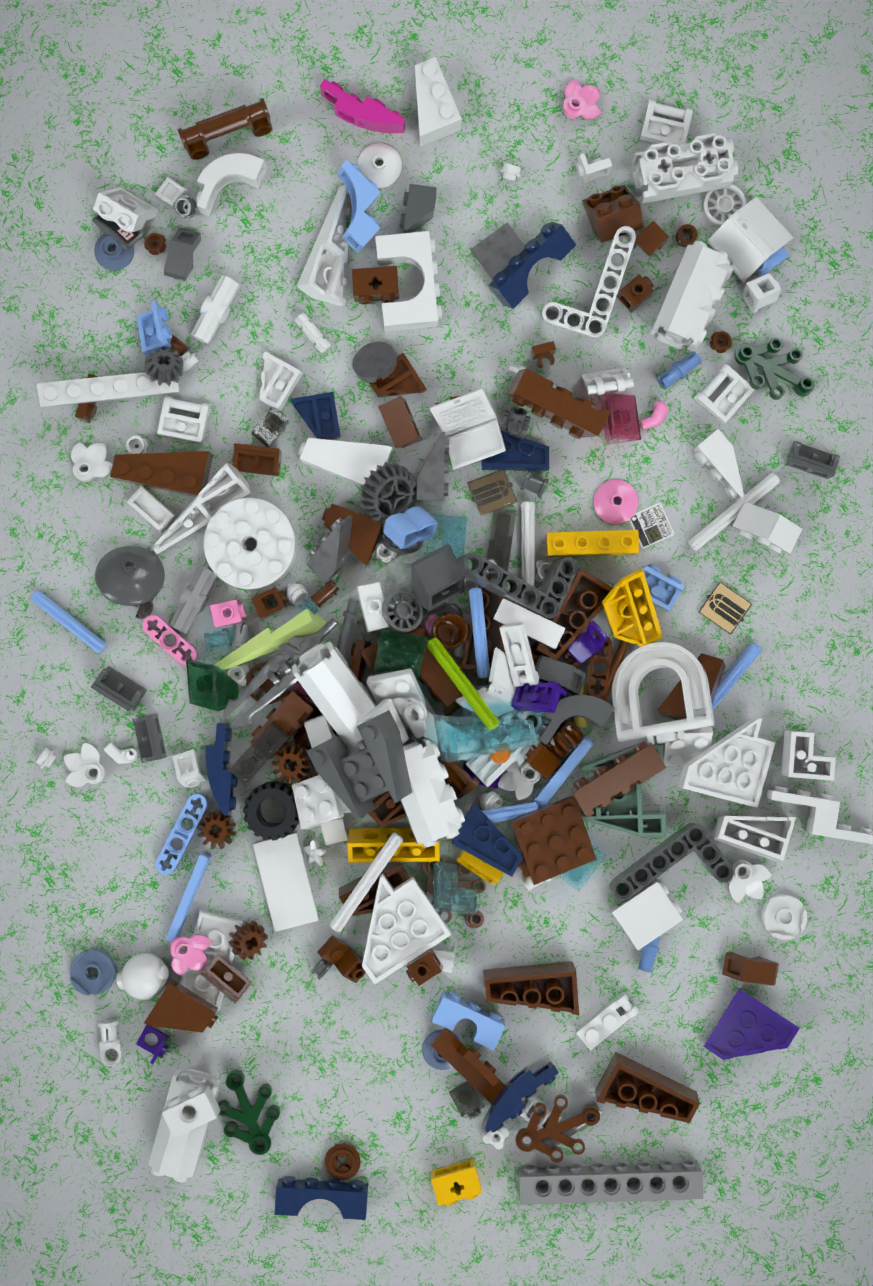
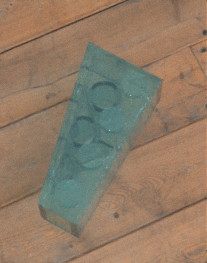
(468, 736)

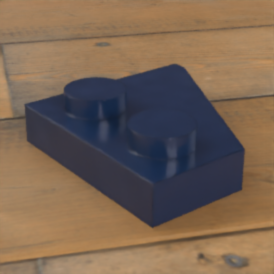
(319, 414)

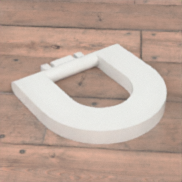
(627, 683)

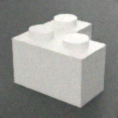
(769, 527)
(799, 758)

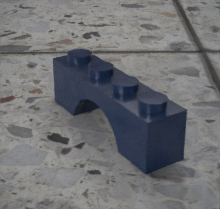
(511, 283)
(348, 1196)

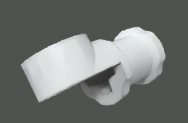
(109, 1040)

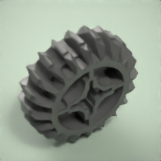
(382, 487)

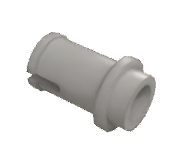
(240, 638)

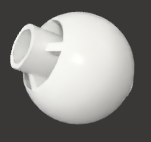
(143, 976)

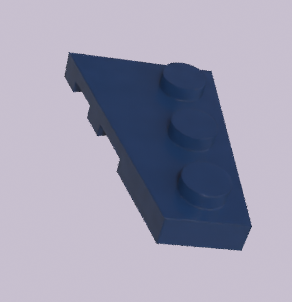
(519, 456)
(486, 842)

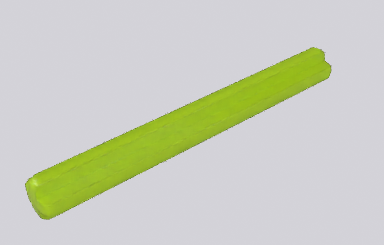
(463, 684)

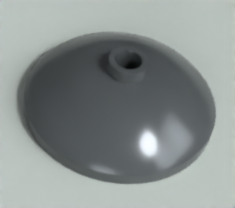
(129, 585)

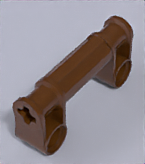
(196, 136)

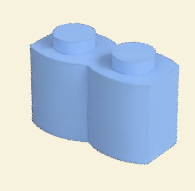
(410, 527)

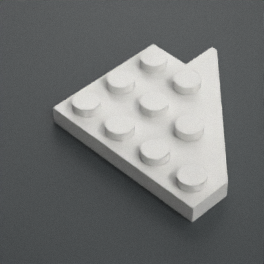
(732, 766)
(400, 928)

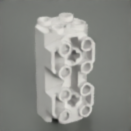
(684, 169)
(691, 296)
(334, 690)
(431, 803)
(180, 1155)

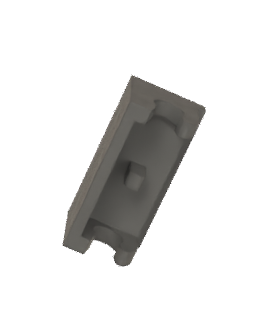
(812, 460)
(119, 688)
(149, 738)

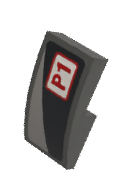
(122, 237)

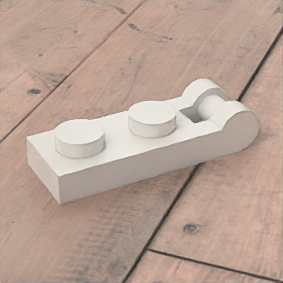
(519, 654)
(606, 1021)

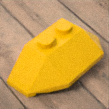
(632, 611)

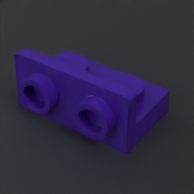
(538, 697)

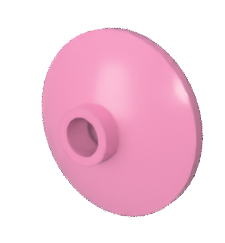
(607, 509)

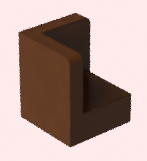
(651, 239)

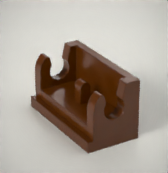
(400, 422)
(257, 459)

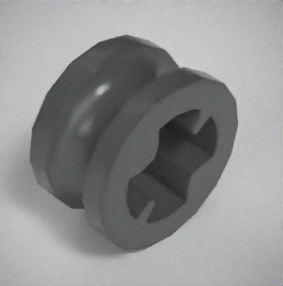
(321, 968)

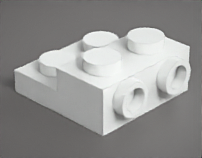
(124, 209)

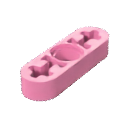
(161, 641)

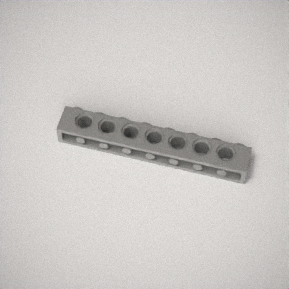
(642, 1190)

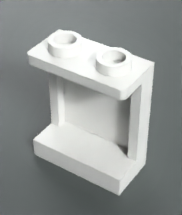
(647, 914)

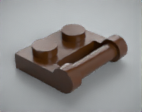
(458, 778)

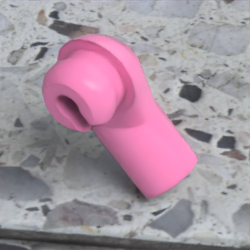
(657, 417)

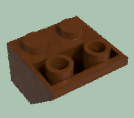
(612, 211)

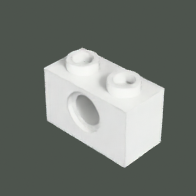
(182, 1121)

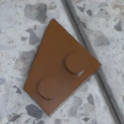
(400, 382)

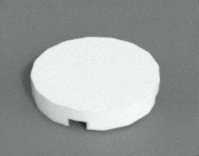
(783, 916)

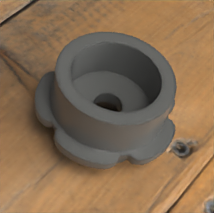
(180, 206)

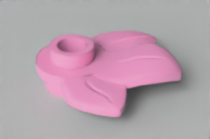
(583, 99)
(192, 955)

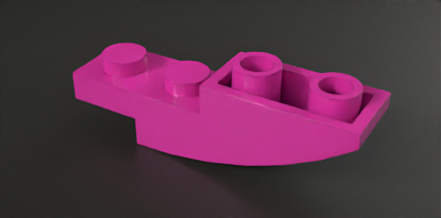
(367, 115)

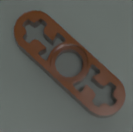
(603, 683)

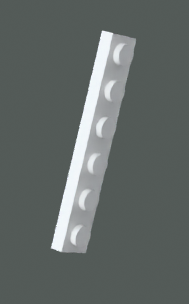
(101, 389)

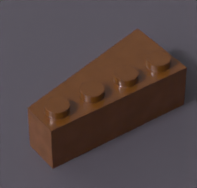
(557, 405)
(172, 472)
(577, 611)
(494, 639)
(434, 675)
(617, 778)
(534, 986)

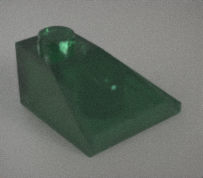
(210, 686)

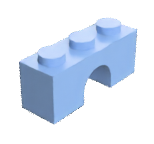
(452, 1009)

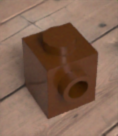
(424, 967)

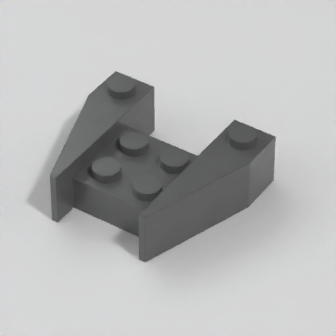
(368, 771)

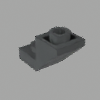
(180, 254)
(566, 675)

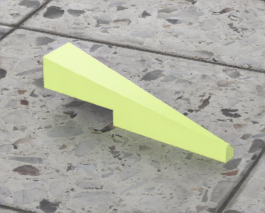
(268, 641)

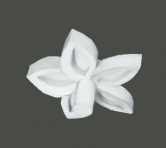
(314, 852)

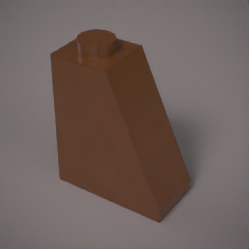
(363, 531)
(182, 1010)

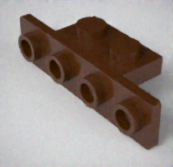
(467, 1063)

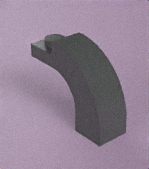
(584, 706)

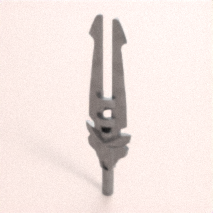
(295, 648)

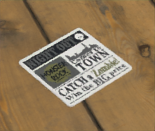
(651, 525)

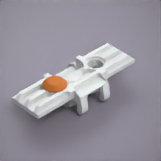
(492, 765)

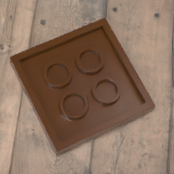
(553, 840)

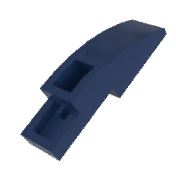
(221, 778)
(509, 1102)

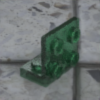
(399, 652)

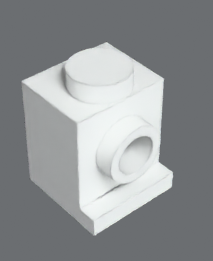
(761, 292)

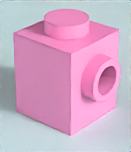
(228, 613)

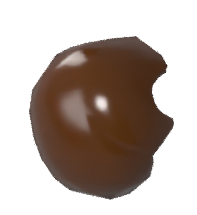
(450, 630)

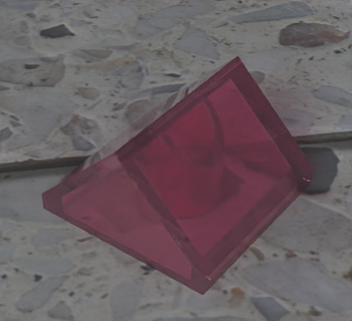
(623, 419)

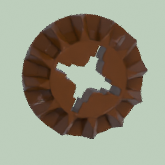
(344, 1171)

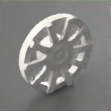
(723, 204)

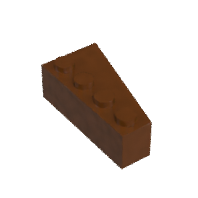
(644, 1089)

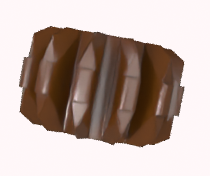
(564, 739)
(293, 757)
(224, 835)
(248, 940)

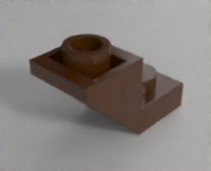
(542, 761)
(343, 957)
(750, 970)

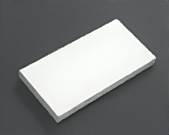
(286, 882)
(217, 930)

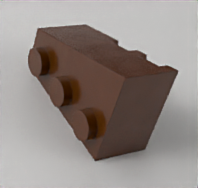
(386, 810)
(395, 875)

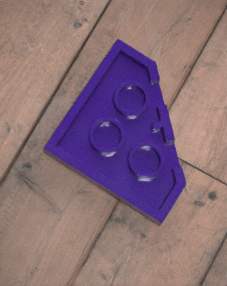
(749, 1029)

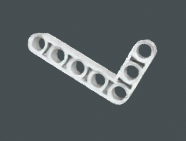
(602, 292)

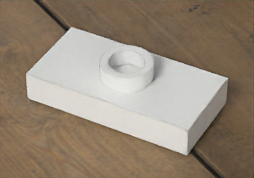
(371, 604)

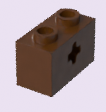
(364, 282)

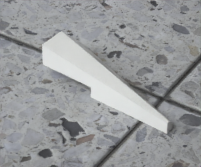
(324, 269)
(222, 489)

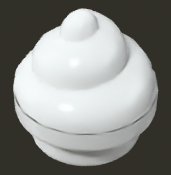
(296, 593)
(490, 800)

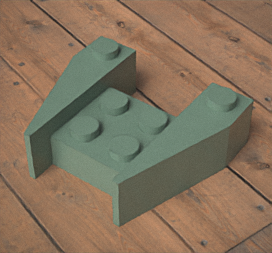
(626, 810)

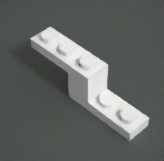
(822, 814)

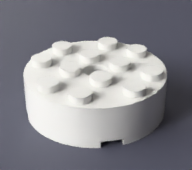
(236, 525)

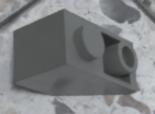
(419, 207)

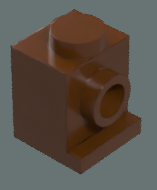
(632, 299)
(261, 602)

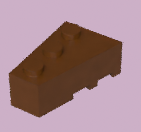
(674, 704)
(288, 716)

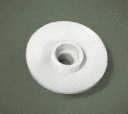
(381, 175)

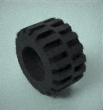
(258, 823)

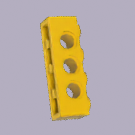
(591, 543)
(366, 844)

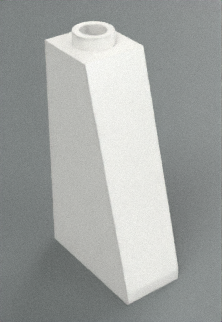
(344, 459)

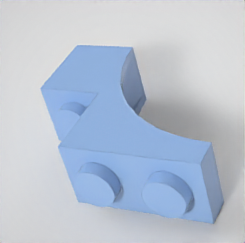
(362, 195)

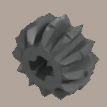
(164, 366)

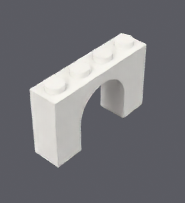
(415, 250)

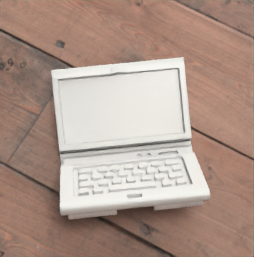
(750, 238)
(470, 428)
(501, 690)

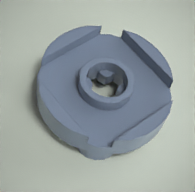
(105, 968)

